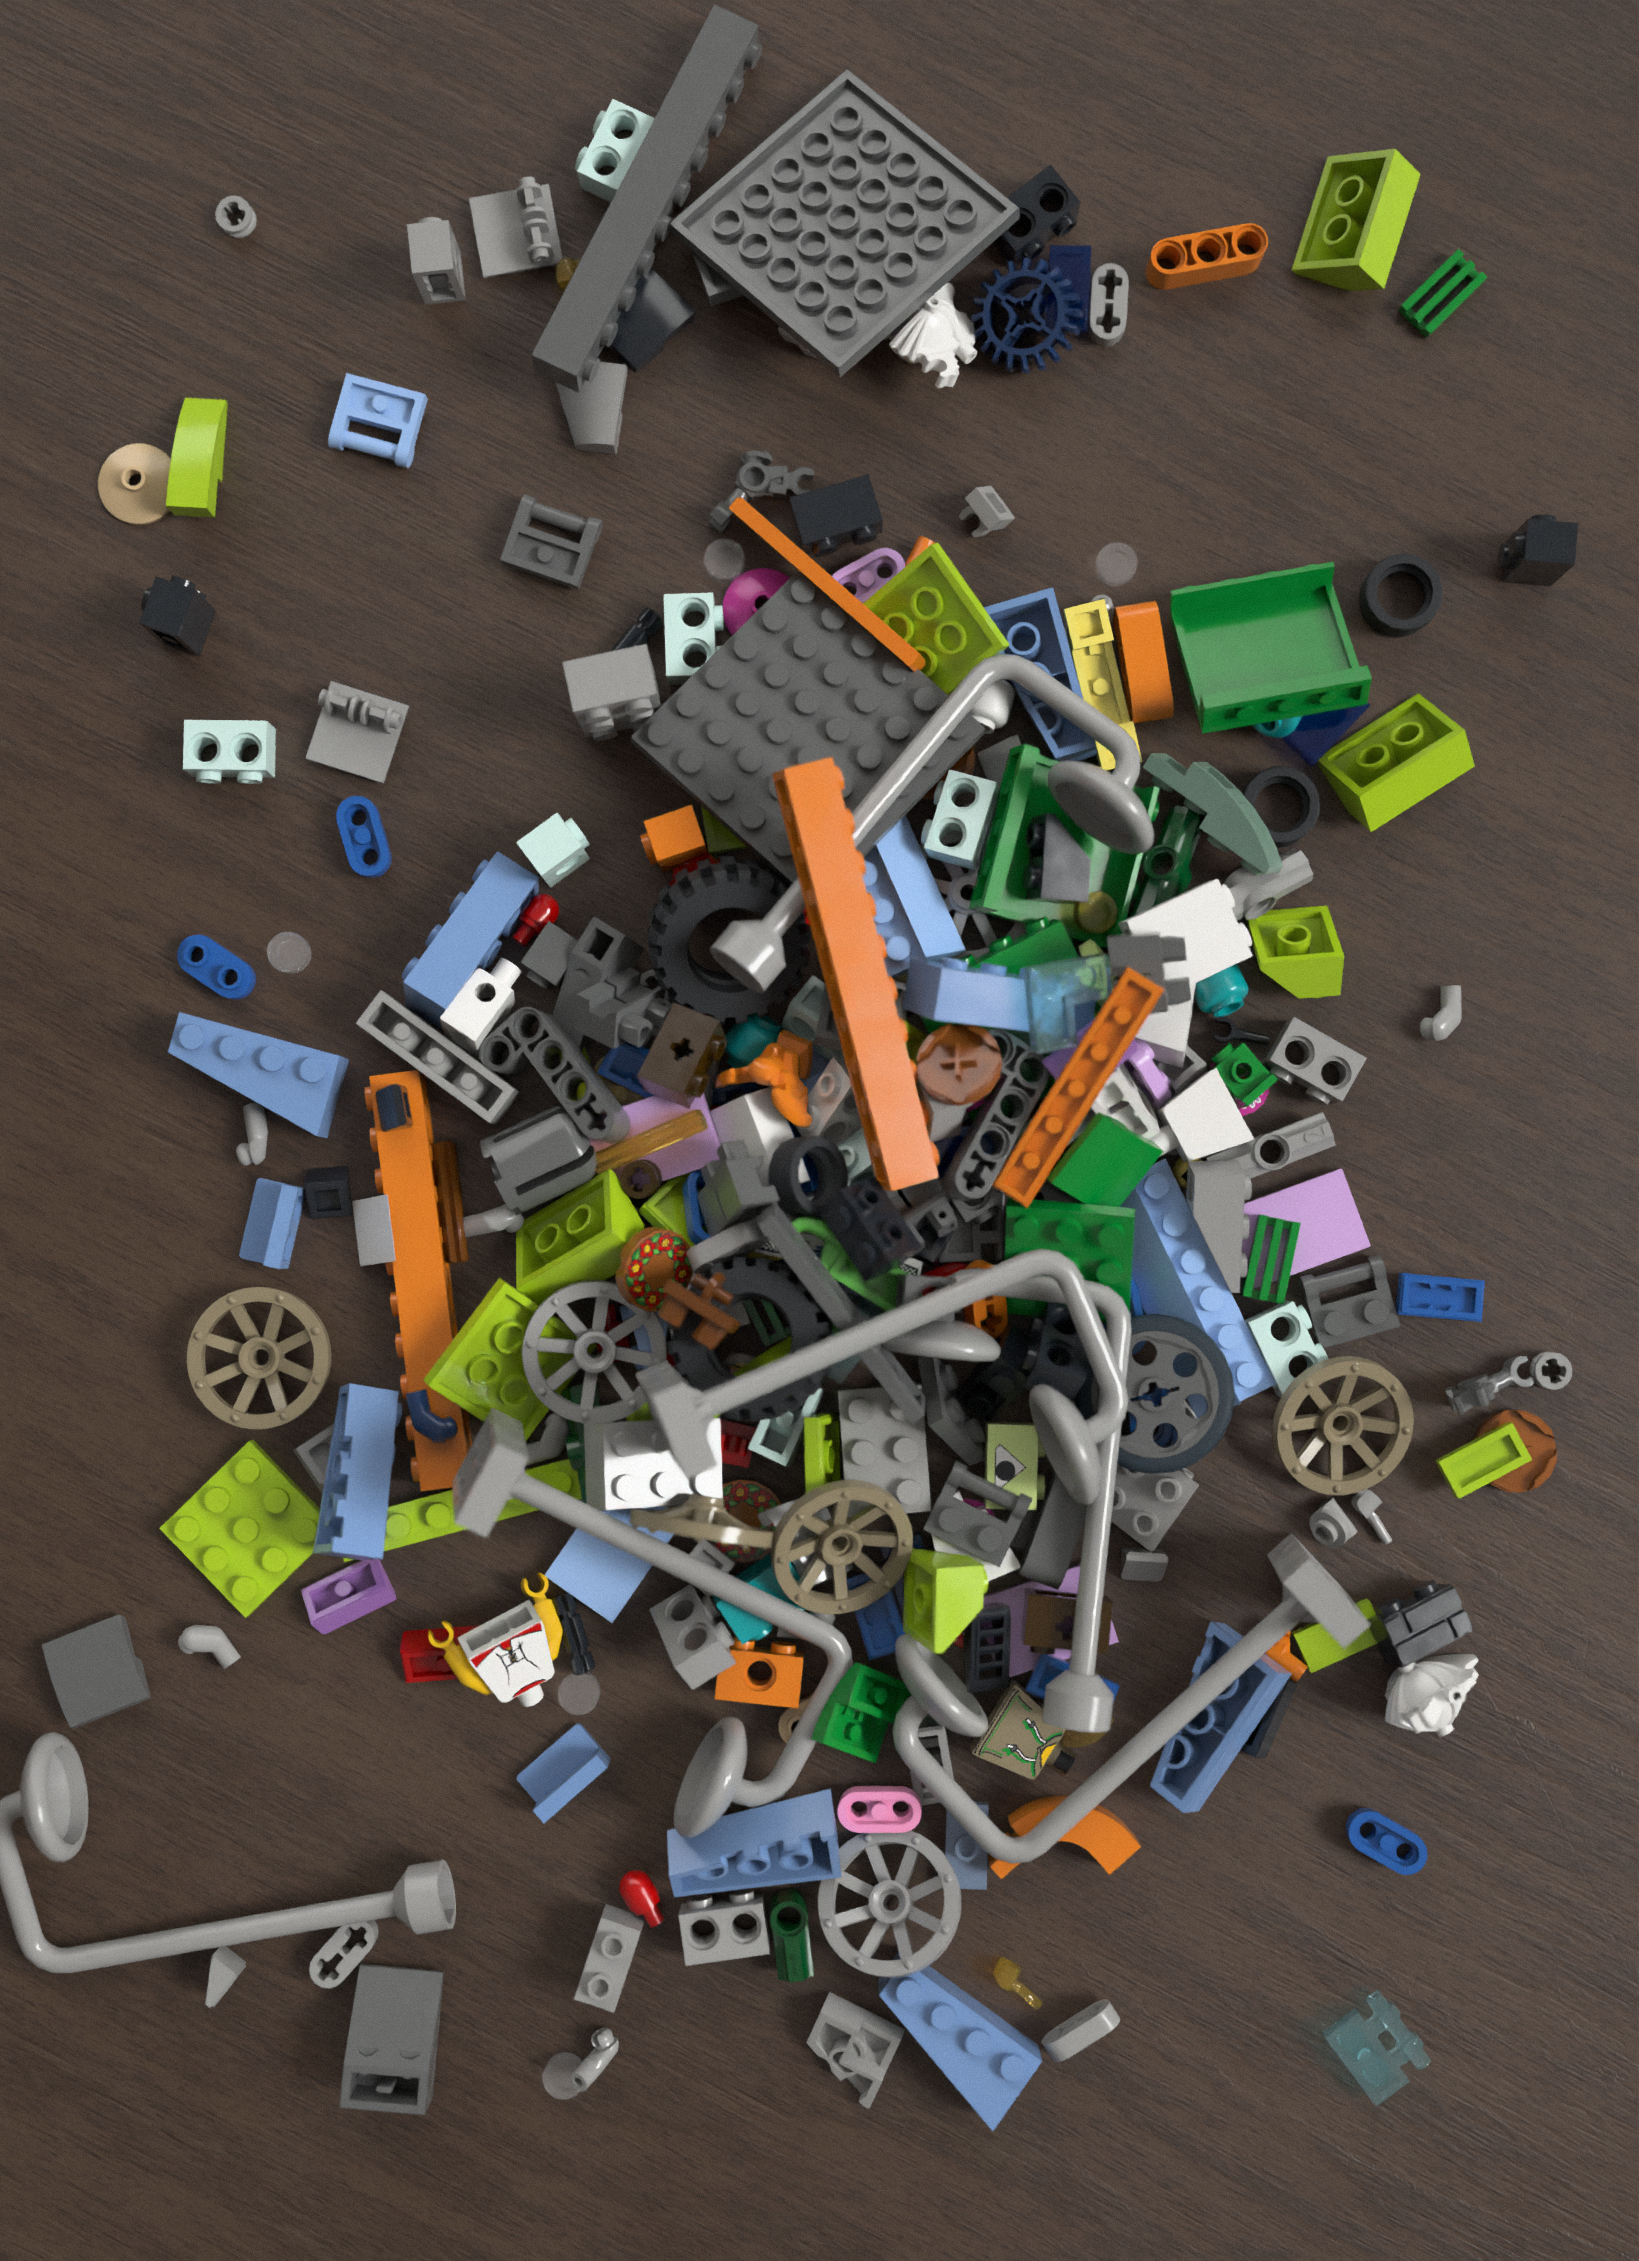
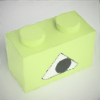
(1013, 1460)

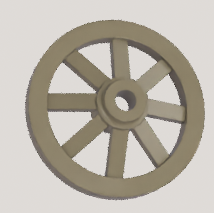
(249, 1361)
(1346, 1429)
(703, 1519)
(843, 1549)

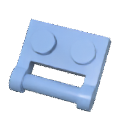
(380, 407)

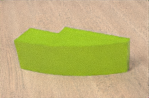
(197, 458)

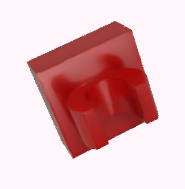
(735, 1442)

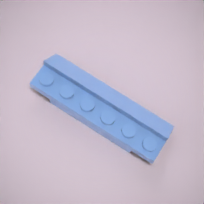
(908, 903)
(1184, 1281)

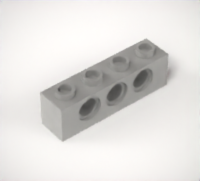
(438, 1057)

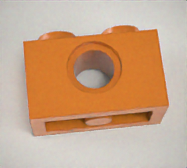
(673, 838)
(778, 1690)

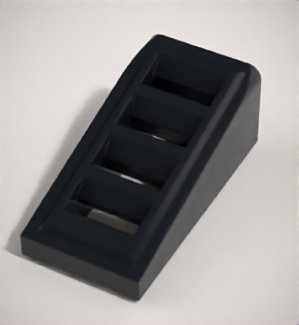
(1001, 1631)

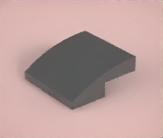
(96, 1671)

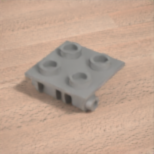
(516, 229)
(356, 731)
(1150, 1503)

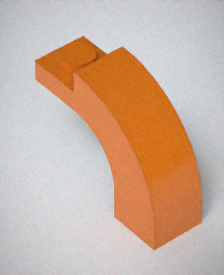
(1097, 1832)

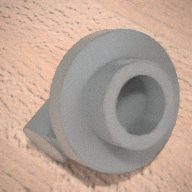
(1331, 1524)

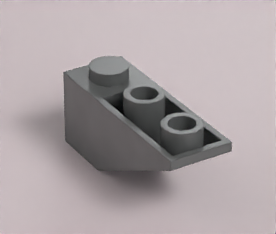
(596, 956)

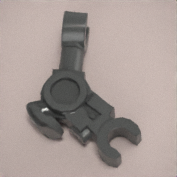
(759, 480)
(1481, 1388)

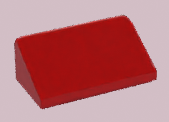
(424, 1661)

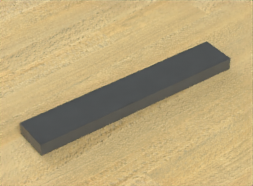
(840, 1309)

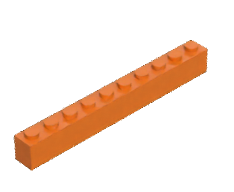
(856, 973)
(420, 1271)

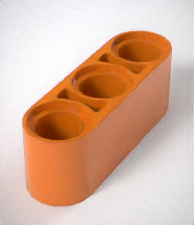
(1220, 243)
(1143, 662)

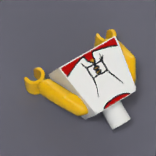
(510, 1651)

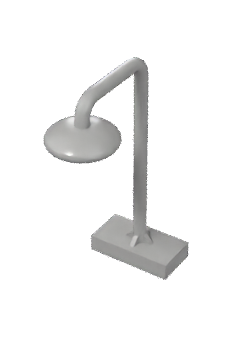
(1067, 1439)
(937, 1690)
(714, 1778)

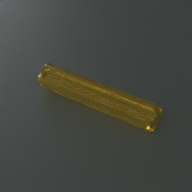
(650, 1141)

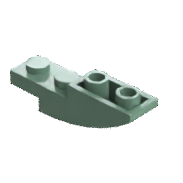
(1230, 817)

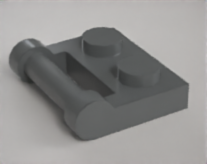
(546, 553)
(1353, 1315)
(971, 1527)

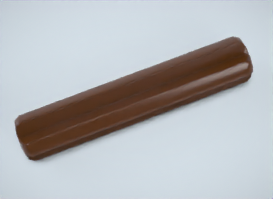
(450, 1202)

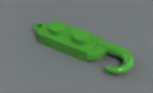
(878, 1290)

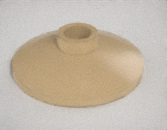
(138, 503)

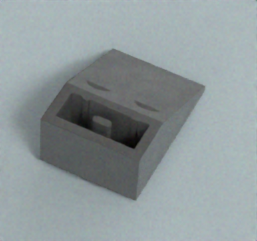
(392, 2040)

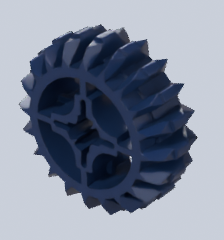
(1037, 302)

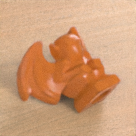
(781, 1068)

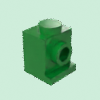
(1242, 1090)

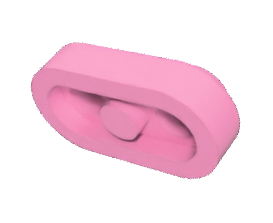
(880, 1813)

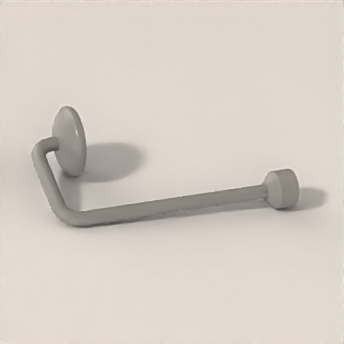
(1086, 793)
(1078, 1695)
(56, 1816)

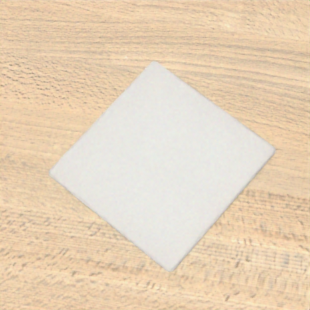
(373, 1230)

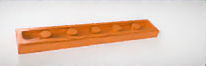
(827, 584)
(1078, 1086)

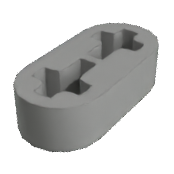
(1116, 305)
(725, 1246)
(350, 1958)
(1080, 2030)

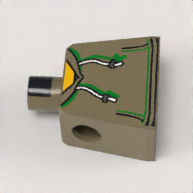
(1020, 1738)

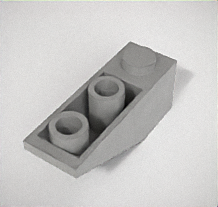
(1217, 1202)

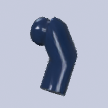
(725, 1095)
(428, 1423)

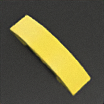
(1096, 668)

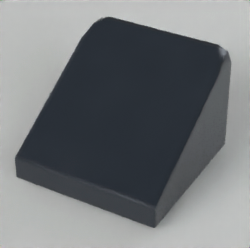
(394, 1108)
(328, 1192)

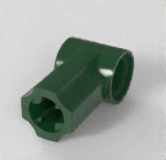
(791, 1937)

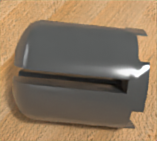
(539, 1159)

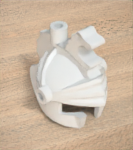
(935, 336)
(1430, 1692)

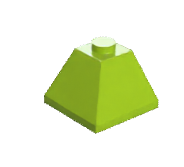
(1299, 950)
(941, 1596)

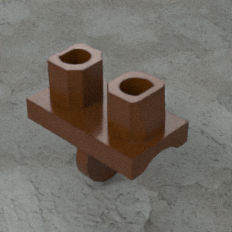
(715, 1321)

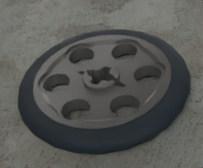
(1211, 1379)

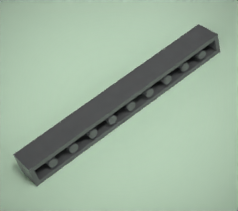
(647, 199)

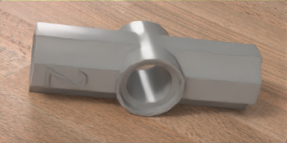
(1258, 894)
(1294, 1140)

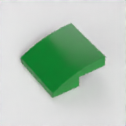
(1104, 1163)
(860, 1712)

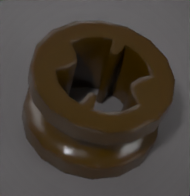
(633, 1168)

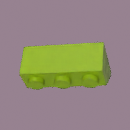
(1357, 220)
(1396, 761)
(575, 1238)

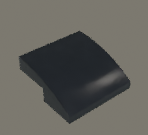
(650, 322)

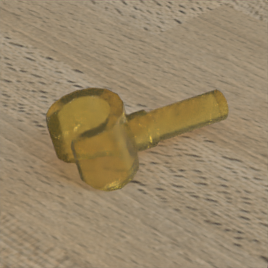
(565, 270)
(1006, 1974)

